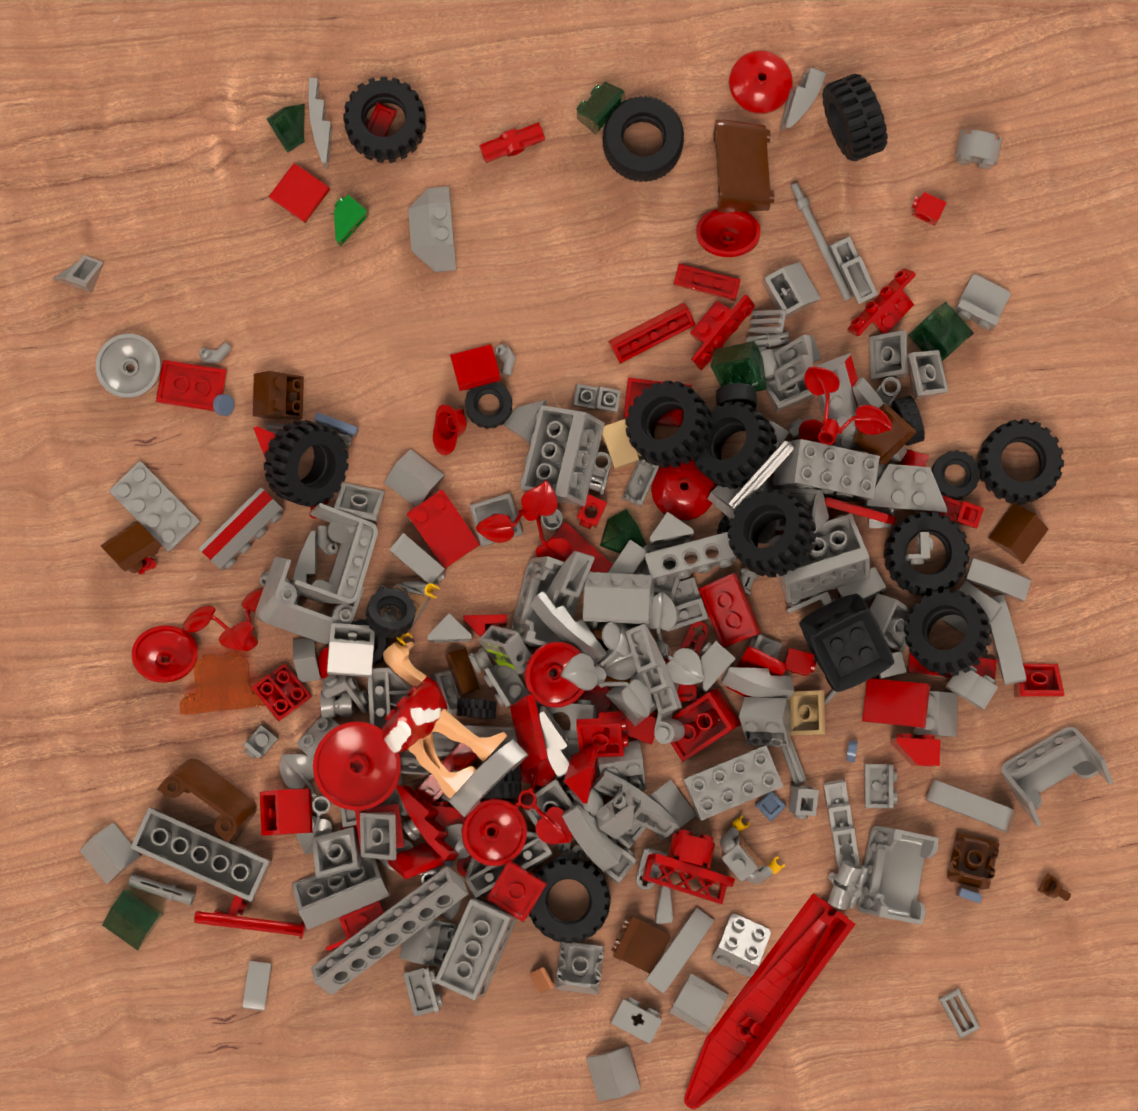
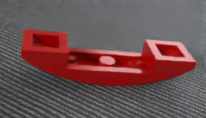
(962, 512)

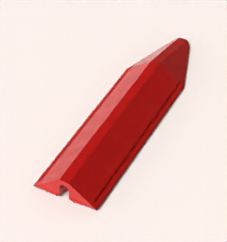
(768, 998)

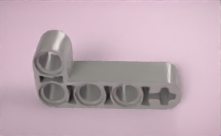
(971, 805)

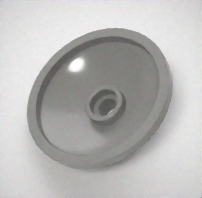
(118, 355)

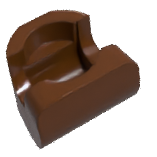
(1053, 888)

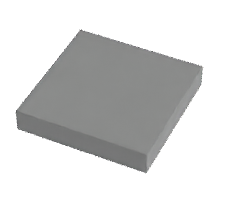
(497, 505)

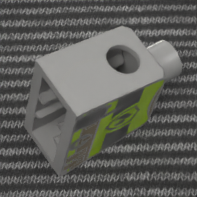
(505, 648)

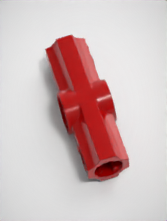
(512, 142)

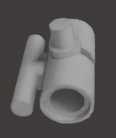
(847, 885)

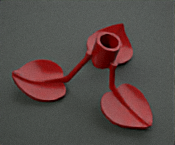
(868, 418)
(535, 501)
(239, 636)
(550, 827)

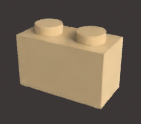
(618, 445)

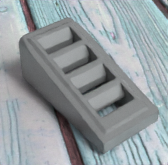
(664, 909)

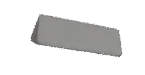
(448, 688)

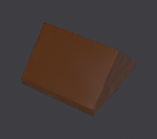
(1018, 532)

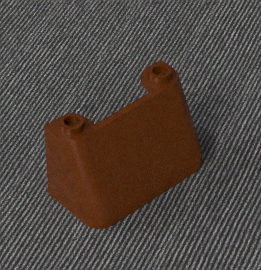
(742, 166)
(215, 791)

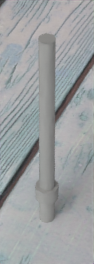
(803, 205)

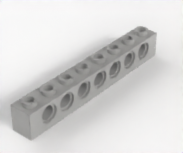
(389, 930)

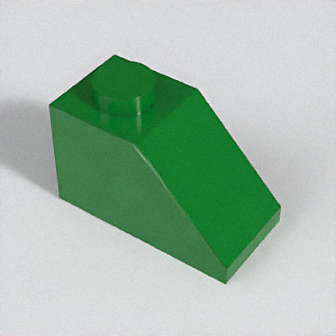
(347, 218)

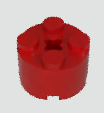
(692, 849)

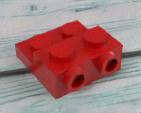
(604, 730)

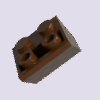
(278, 395)

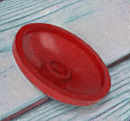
(758, 95)
(728, 233)
(682, 503)
(161, 645)
(551, 690)
(507, 837)

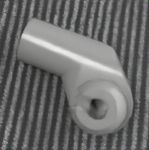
(215, 356)

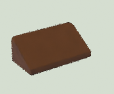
(462, 671)

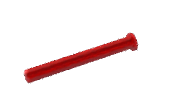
(250, 923)

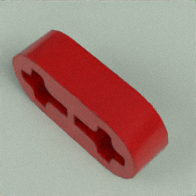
(690, 635)

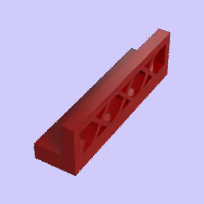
(690, 870)

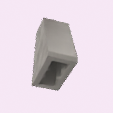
(418, 560)

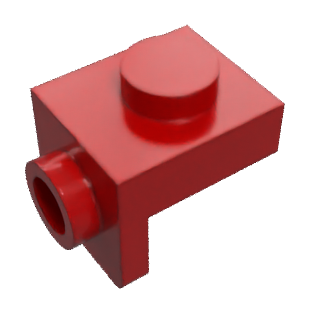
(237, 907)

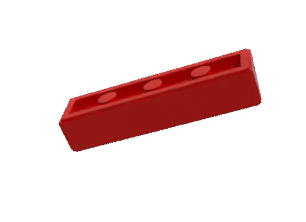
(652, 333)

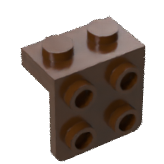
(640, 944)

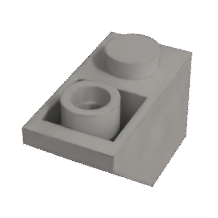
(617, 815)

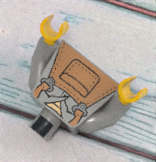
(417, 592)
(742, 858)

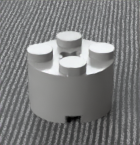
(978, 148)

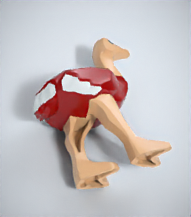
(426, 713)

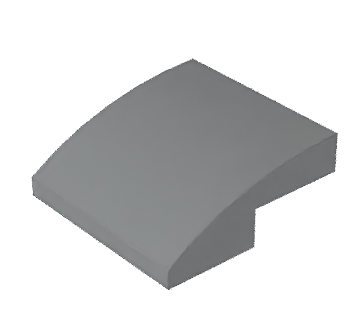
(793, 362)
(688, 604)
(989, 605)

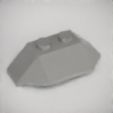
(433, 229)
(384, 693)
(483, 877)

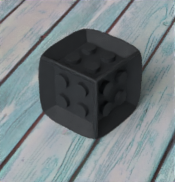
(846, 642)

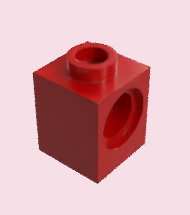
(928, 208)
(591, 502)
(799, 662)

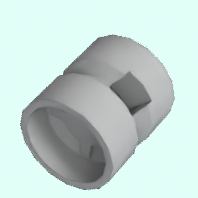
(337, 704)

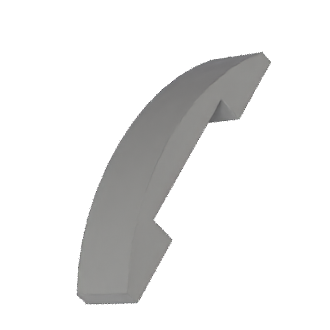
(487, 777)

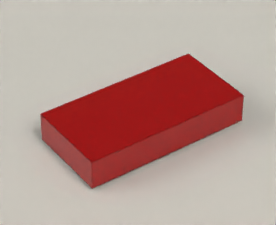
(381, 120)

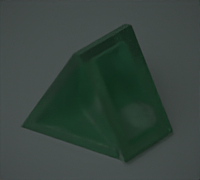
(288, 126)
(619, 531)

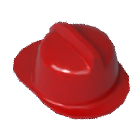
(448, 426)

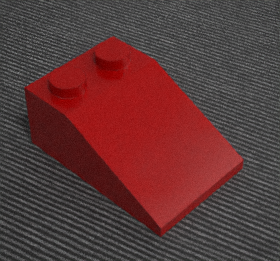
(443, 529)
(704, 723)

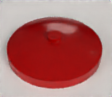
(356, 766)

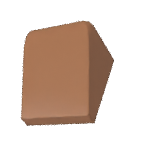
(541, 979)

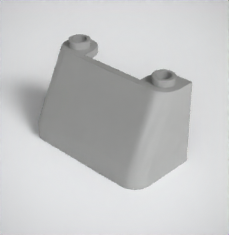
(526, 622)
(895, 874)

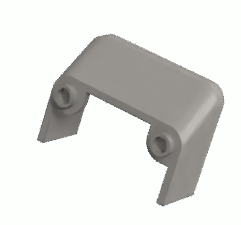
(352, 561)
(278, 607)
(1048, 764)

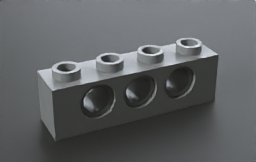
(698, 548)

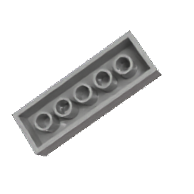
(201, 854)

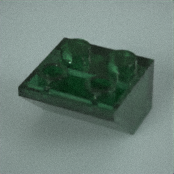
(941, 331)

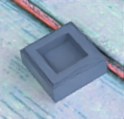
(770, 806)
(970, 895)

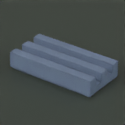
(336, 424)

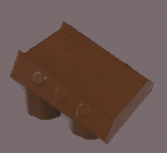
(888, 442)
(131, 547)
(973, 861)

